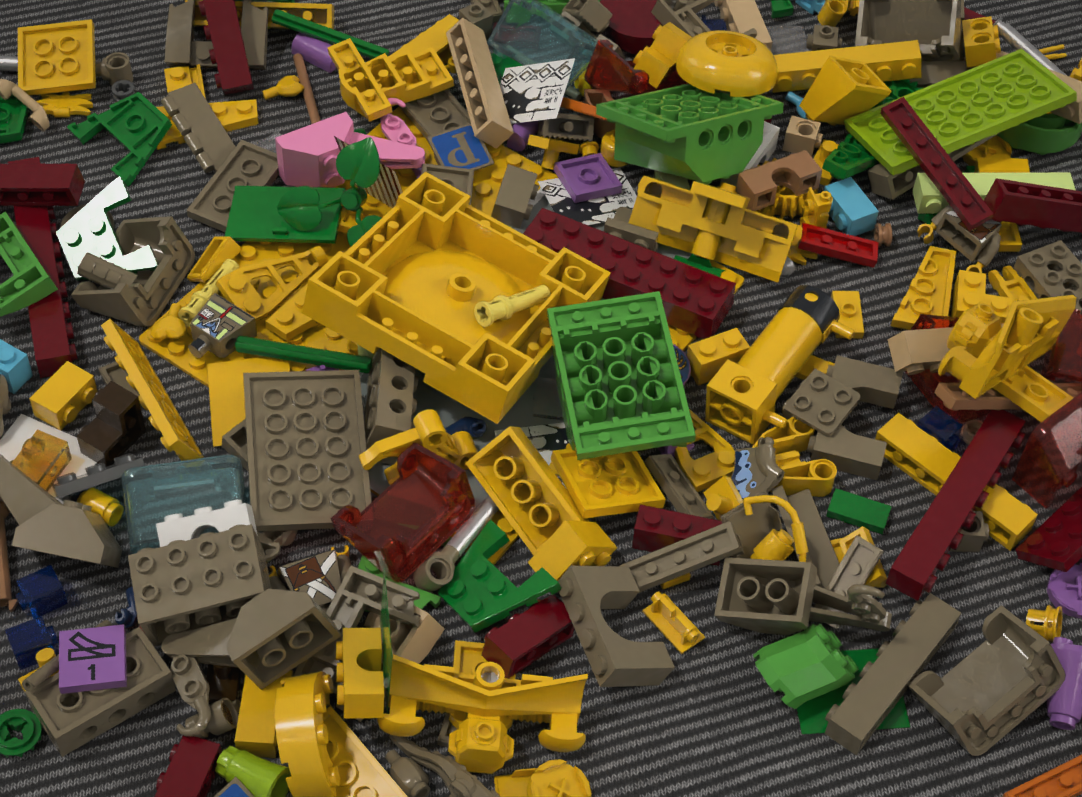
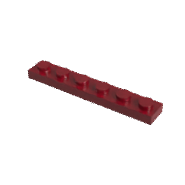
(936, 163)

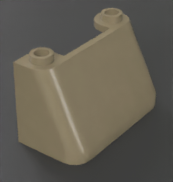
(931, 22)
(145, 299)
(993, 684)

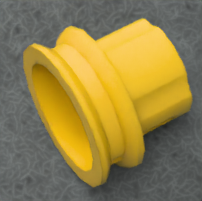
(1052, 622)

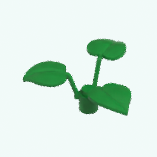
(355, 163)

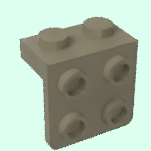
(620, 227)
(821, 403)

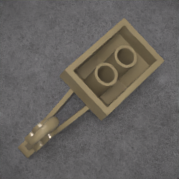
(52, 526)
(779, 597)
(264, 642)

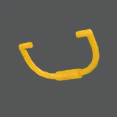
(797, 526)

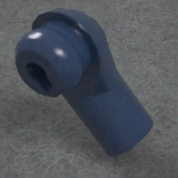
(474, 426)
(129, 615)

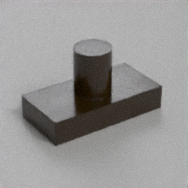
(223, 682)

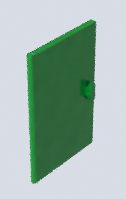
(256, 216)

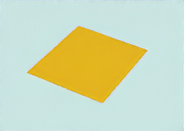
(227, 390)

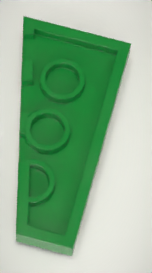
(849, 159)

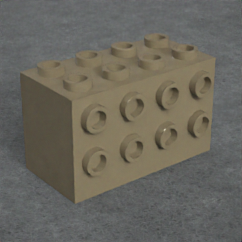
(197, 581)

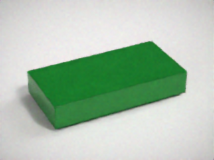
(858, 511)

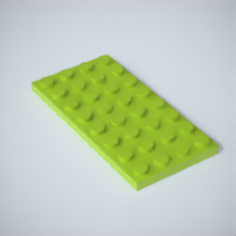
(967, 108)

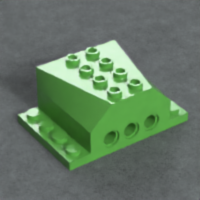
(689, 130)
(618, 376)

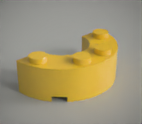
(304, 736)

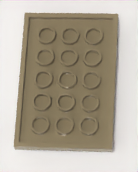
(304, 447)

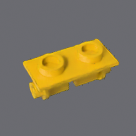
(817, 208)
(672, 623)

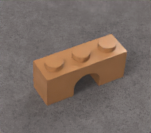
(795, 171)

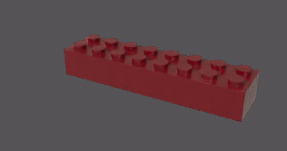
(690, 296)

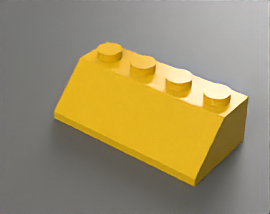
(523, 487)

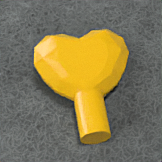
(286, 87)
(169, 326)

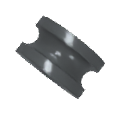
(122, 89)

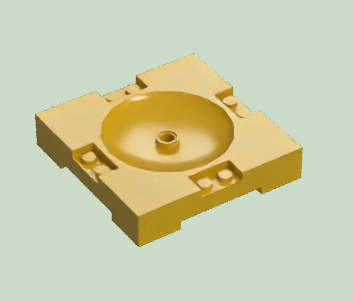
(416, 289)

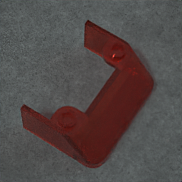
(1052, 454)

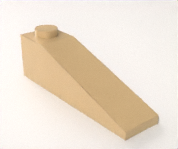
(408, 640)

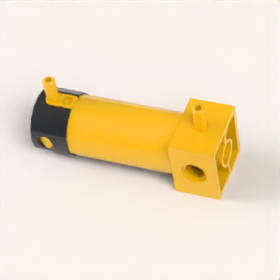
(745, 393)

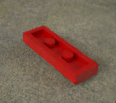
(838, 245)

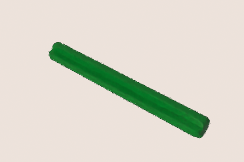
(325, 34)
(303, 354)

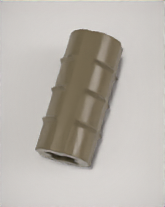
(104, 272)

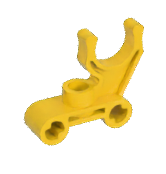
(428, 433)

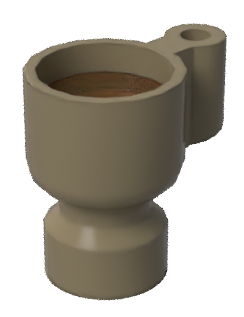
(223, 718)

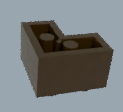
(116, 425)

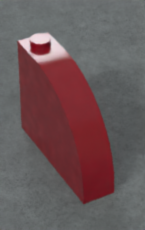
(631, 23)

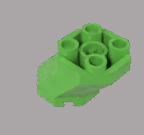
(805, 665)

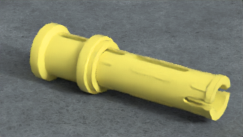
(200, 298)
(503, 307)

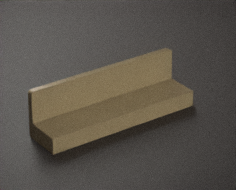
(819, 546)

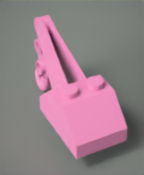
(311, 152)

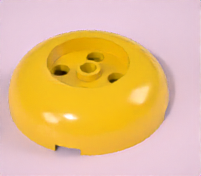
(727, 63)

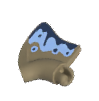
(756, 469)

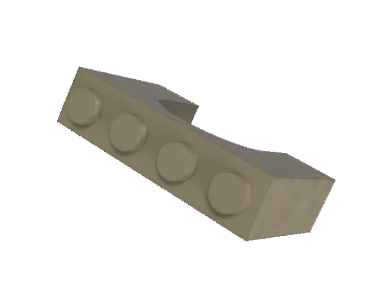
(845, 449)
(611, 657)

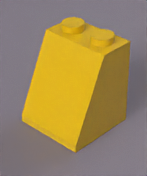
(843, 91)

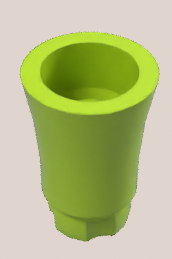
(255, 773)

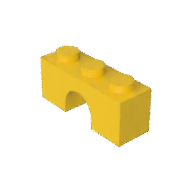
(360, 673)

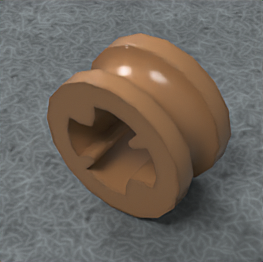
(883, 234)

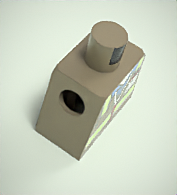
(218, 327)

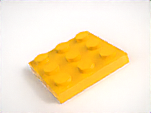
(56, 57)
(607, 483)

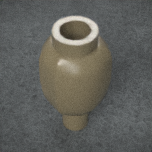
(408, 775)

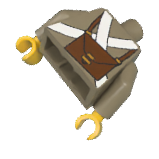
(978, 244)
(315, 575)

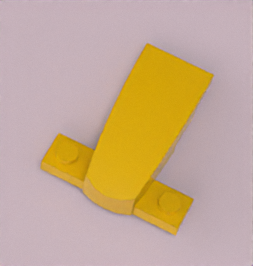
(400, 77)

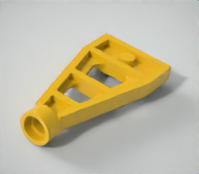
(241, 293)
(711, 467)

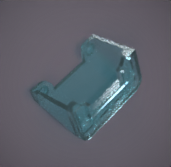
(540, 35)
(177, 488)

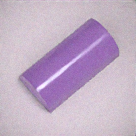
(313, 51)
(520, 137)

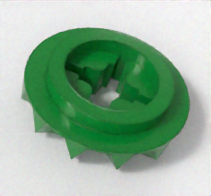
(19, 720)

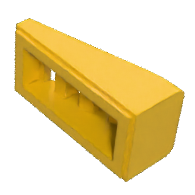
(213, 257)

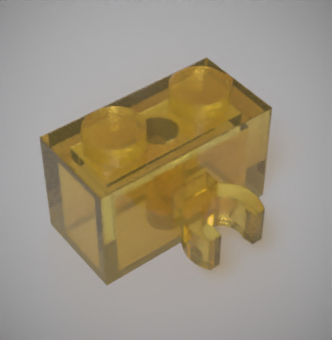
(43, 458)

